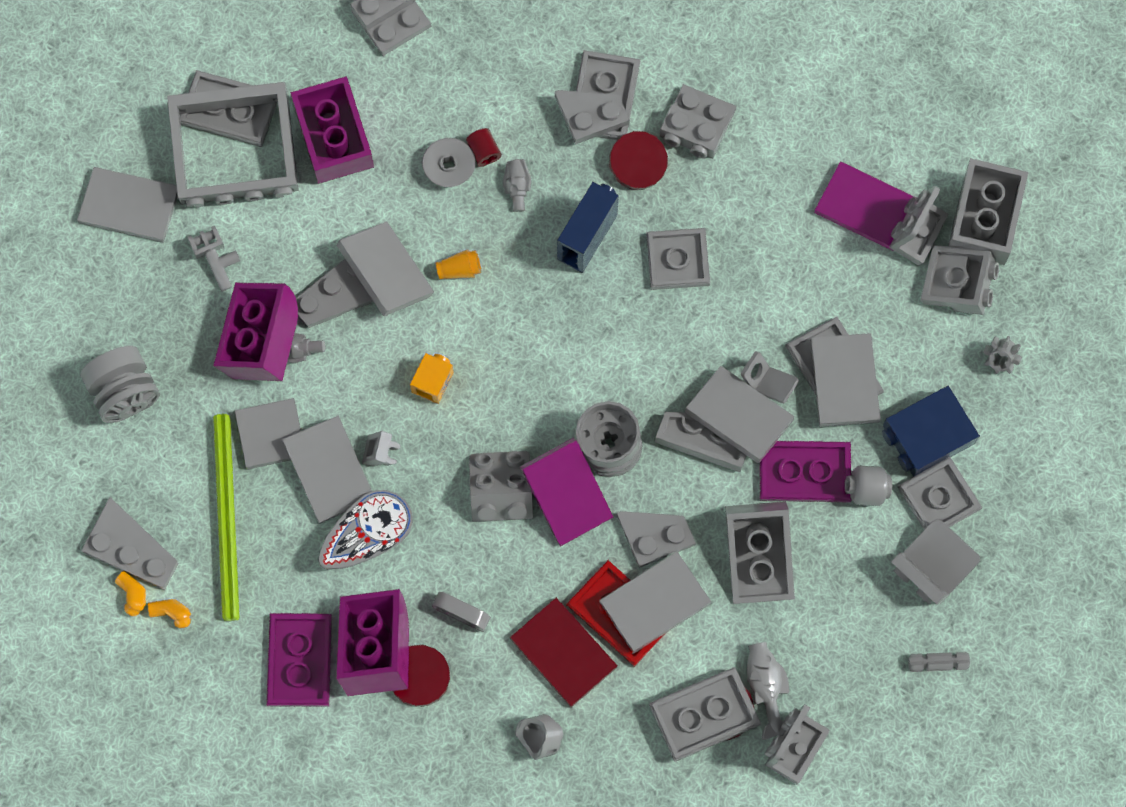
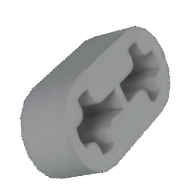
(461, 611)

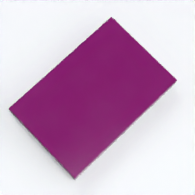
(863, 204)
(806, 472)
(566, 491)
(299, 660)

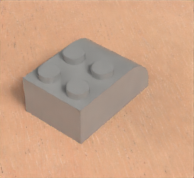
(988, 208)

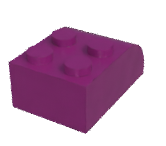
(332, 130)
(257, 332)
(373, 643)

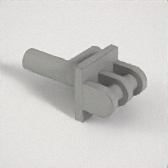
(210, 251)

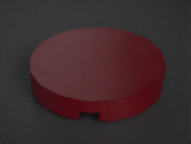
(638, 160)
(426, 677)

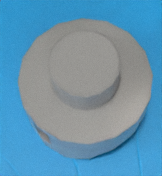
(540, 735)

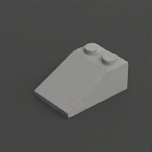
(760, 552)

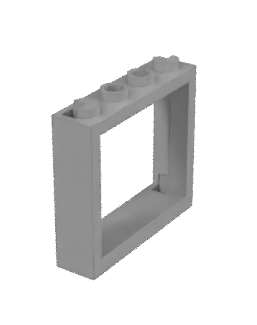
(224, 99)

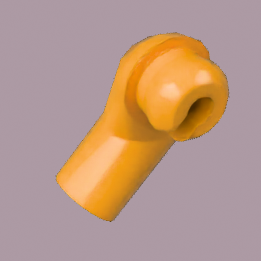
(135, 593)
(173, 609)

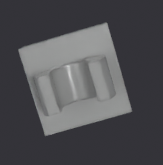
(377, 449)

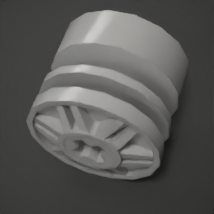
(119, 384)
(604, 422)

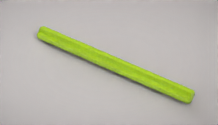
(226, 517)

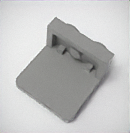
(919, 228)
(499, 486)
(936, 562)
(797, 747)

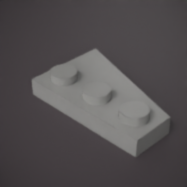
(332, 296)
(691, 437)
(128, 547)

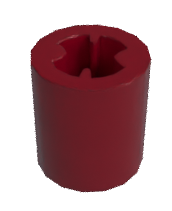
(483, 147)

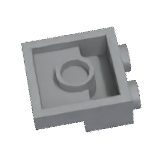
(390, 21)
(697, 122)
(960, 279)

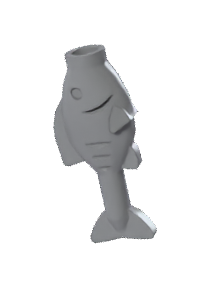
(767, 682)

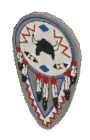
(367, 530)

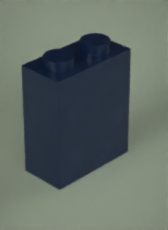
(587, 226)
(929, 431)

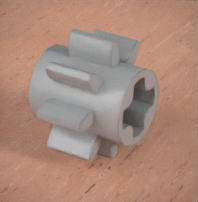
(1007, 354)

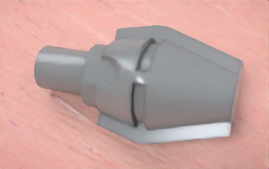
(517, 182)
(304, 347)

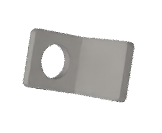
(769, 381)

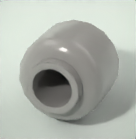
(868, 485)

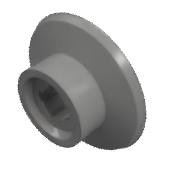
(445, 151)

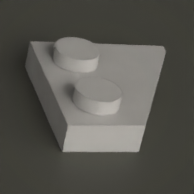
(591, 113)
(655, 535)

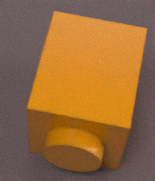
(432, 377)

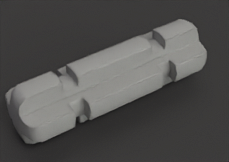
(939, 661)

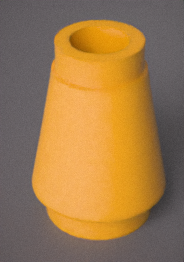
(461, 265)

